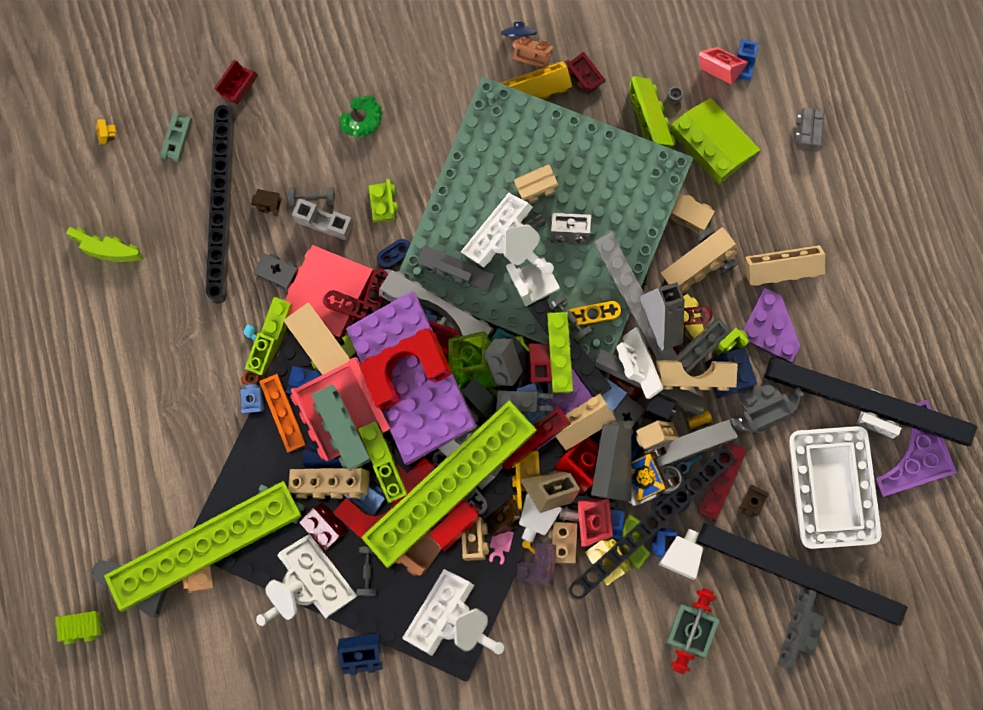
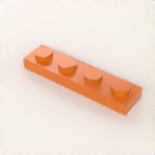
(282, 413)

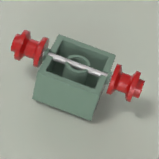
(692, 631)

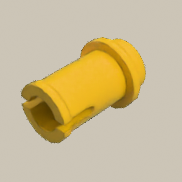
(696, 421)

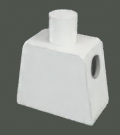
(534, 520)
(683, 555)

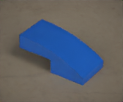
(748, 53)

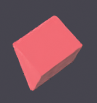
(721, 64)
(594, 520)

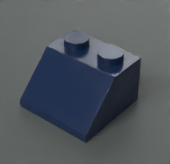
(745, 375)

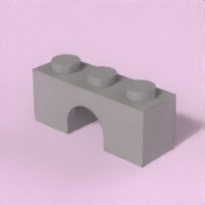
(331, 224)

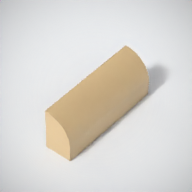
(316, 339)

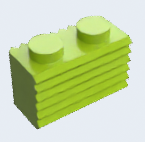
(78, 626)

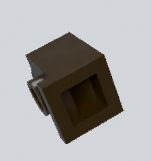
(267, 201)
(756, 493)

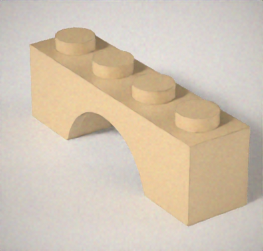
(718, 375)

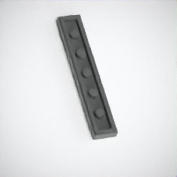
(682, 398)

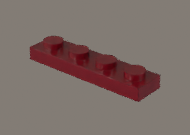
(546, 429)
(721, 485)

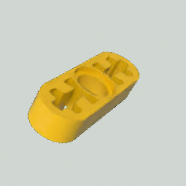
(608, 316)

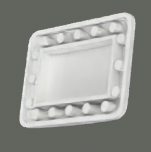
(834, 487)

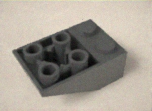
(665, 314)

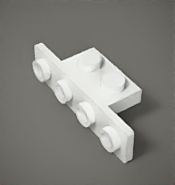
(638, 363)

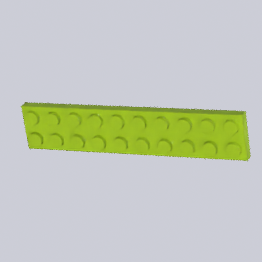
(449, 484)
(202, 546)

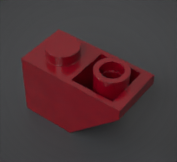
(539, 363)

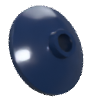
(519, 30)

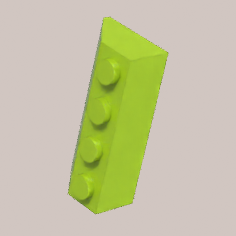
(649, 112)

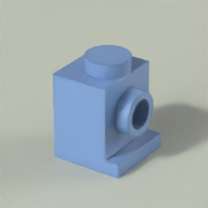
(258, 402)

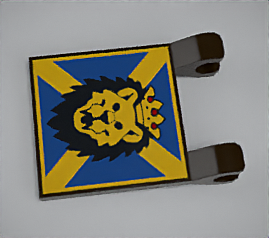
(647, 476)

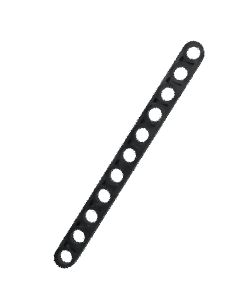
(222, 211)
(871, 401)
(660, 520)
(802, 574)

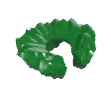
(369, 124)

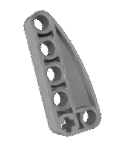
(696, 443)

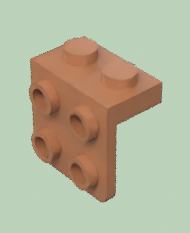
(532, 52)
(420, 555)

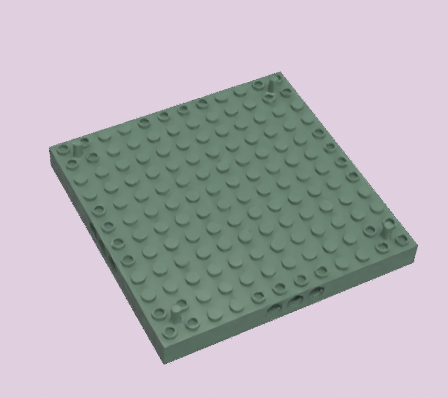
(599, 171)

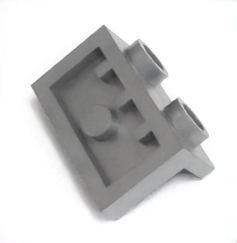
(570, 228)

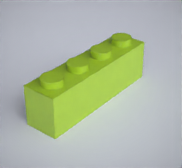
(560, 353)

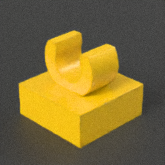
(104, 132)

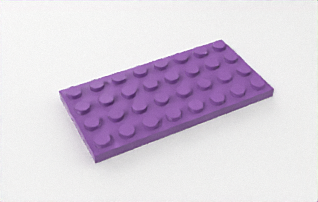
(427, 411)

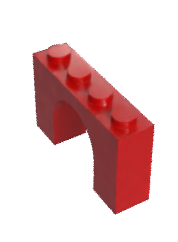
(379, 368)
(356, 519)
(458, 520)

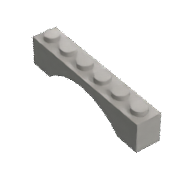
(463, 321)

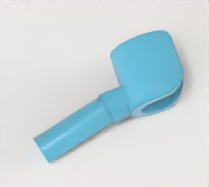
(249, 332)
(690, 463)

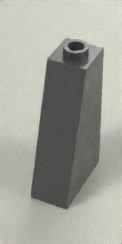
(613, 464)
(151, 606)

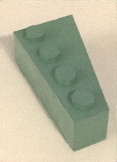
(341, 427)

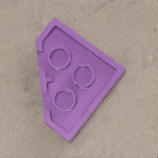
(772, 328)

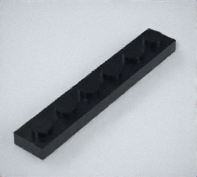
(580, 360)

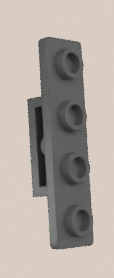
(458, 269)
(802, 631)

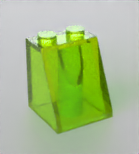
(469, 360)

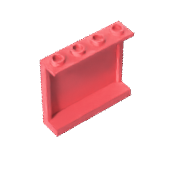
(327, 272)
(355, 395)

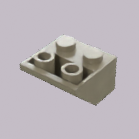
(551, 489)

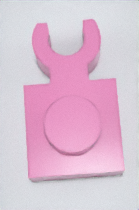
(501, 543)

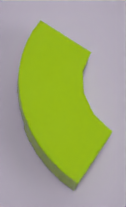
(641, 553)

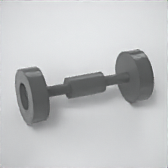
(311, 196)
(728, 266)
(558, 302)
(366, 573)

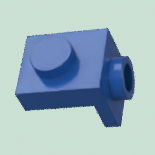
(658, 544)

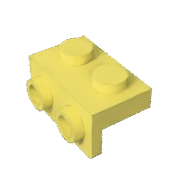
(599, 550)

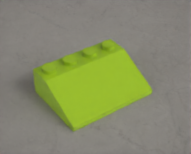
(713, 140)

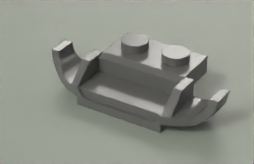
(766, 408)

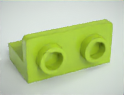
(382, 201)
(736, 338)

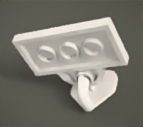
(506, 235)
(310, 575)
(449, 617)

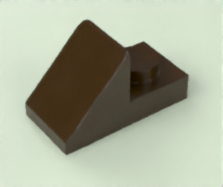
(503, 518)

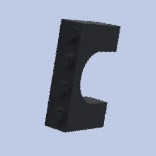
(484, 403)

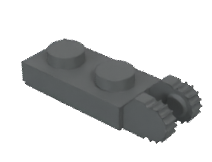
(523, 400)

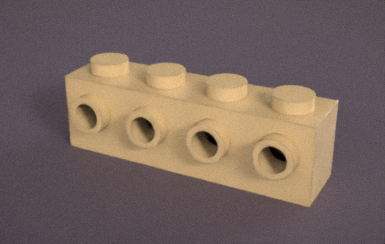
(701, 260)
(785, 265)
(328, 483)

